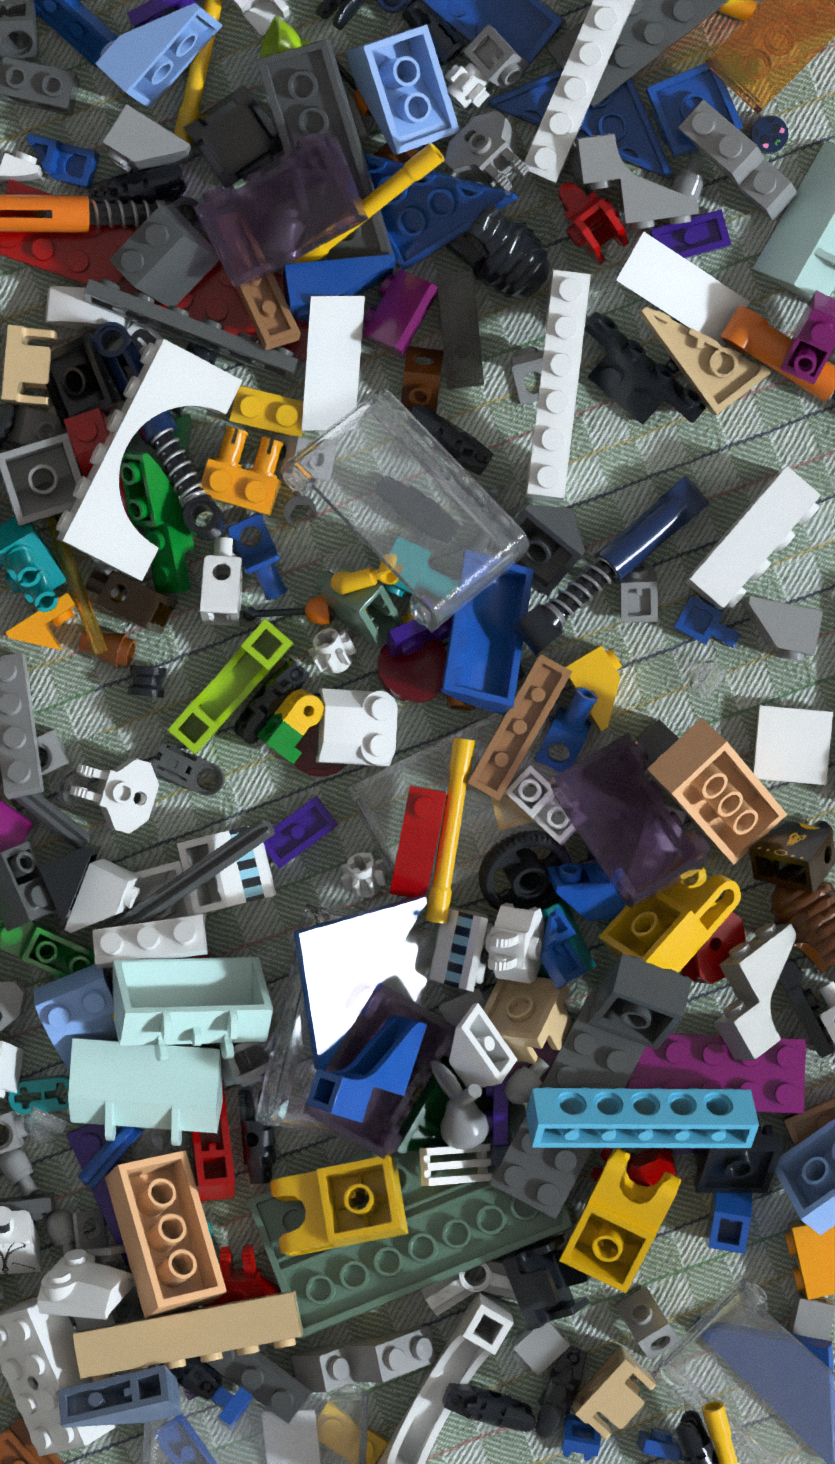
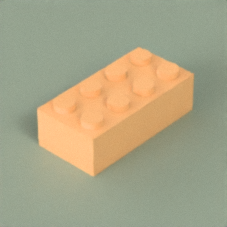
(717, 790)
(165, 1234)

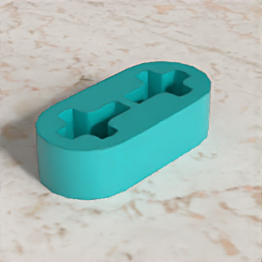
(36, 1086)

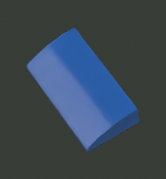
(522, 23)
(484, 647)

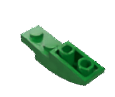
(158, 510)
(46, 948)

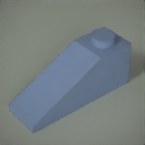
(121, 1399)

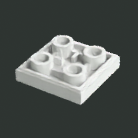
(792, 745)

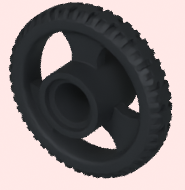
(522, 870)

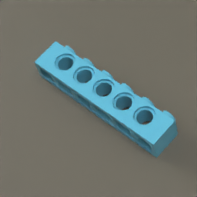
(641, 1118)

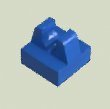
(232, 1405)
(579, 1438)

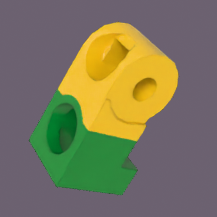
(291, 722)

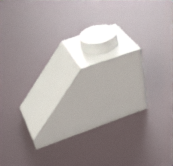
(103, 894)
(479, 1050)

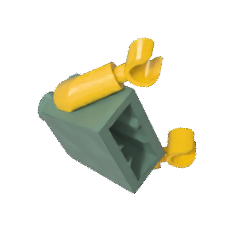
(363, 601)

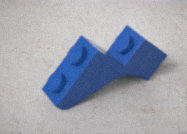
(382, 1064)

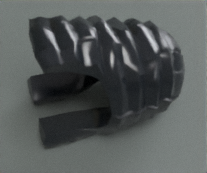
(514, 258)

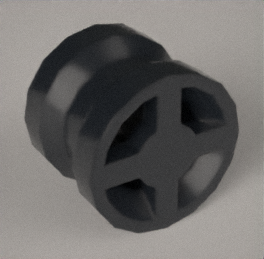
(147, 681)

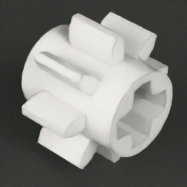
(467, 85)
(332, 650)
(363, 874)

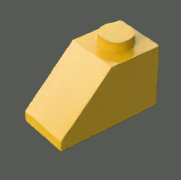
(599, 674)

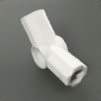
(457, 1288)

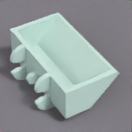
(803, 243)
(190, 1002)
(133, 1089)

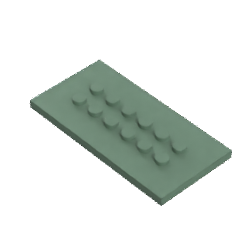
(448, 1234)

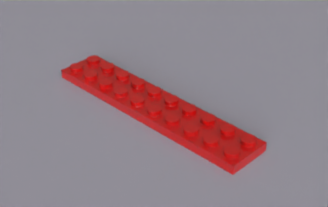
(88, 255)

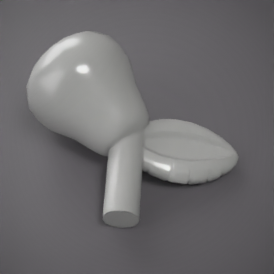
(463, 1122)

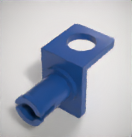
(260, 557)
(569, 728)

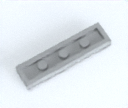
(18, 736)

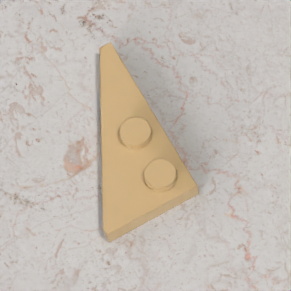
(712, 370)

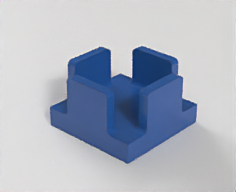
(678, 97)

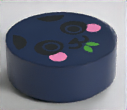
(769, 134)

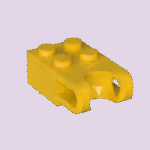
(674, 922)
(331, 1207)
(618, 1224)

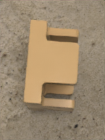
(26, 366)
(529, 1015)
(612, 1393)

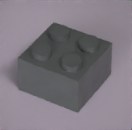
(640, 1001)

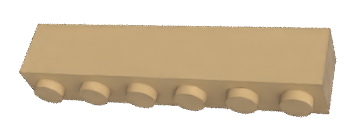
(187, 1335)

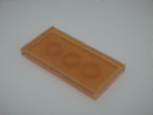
(773, 48)

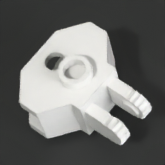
(117, 793)
(516, 943)

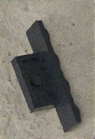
(634, 377)

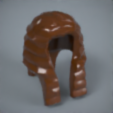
(812, 920)

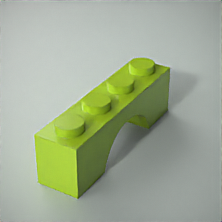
(231, 686)

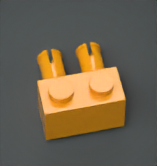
(243, 488)

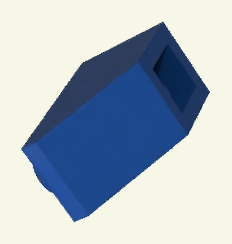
(586, 890)
(729, 1221)

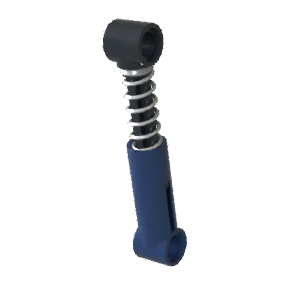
(159, 434)
(613, 562)

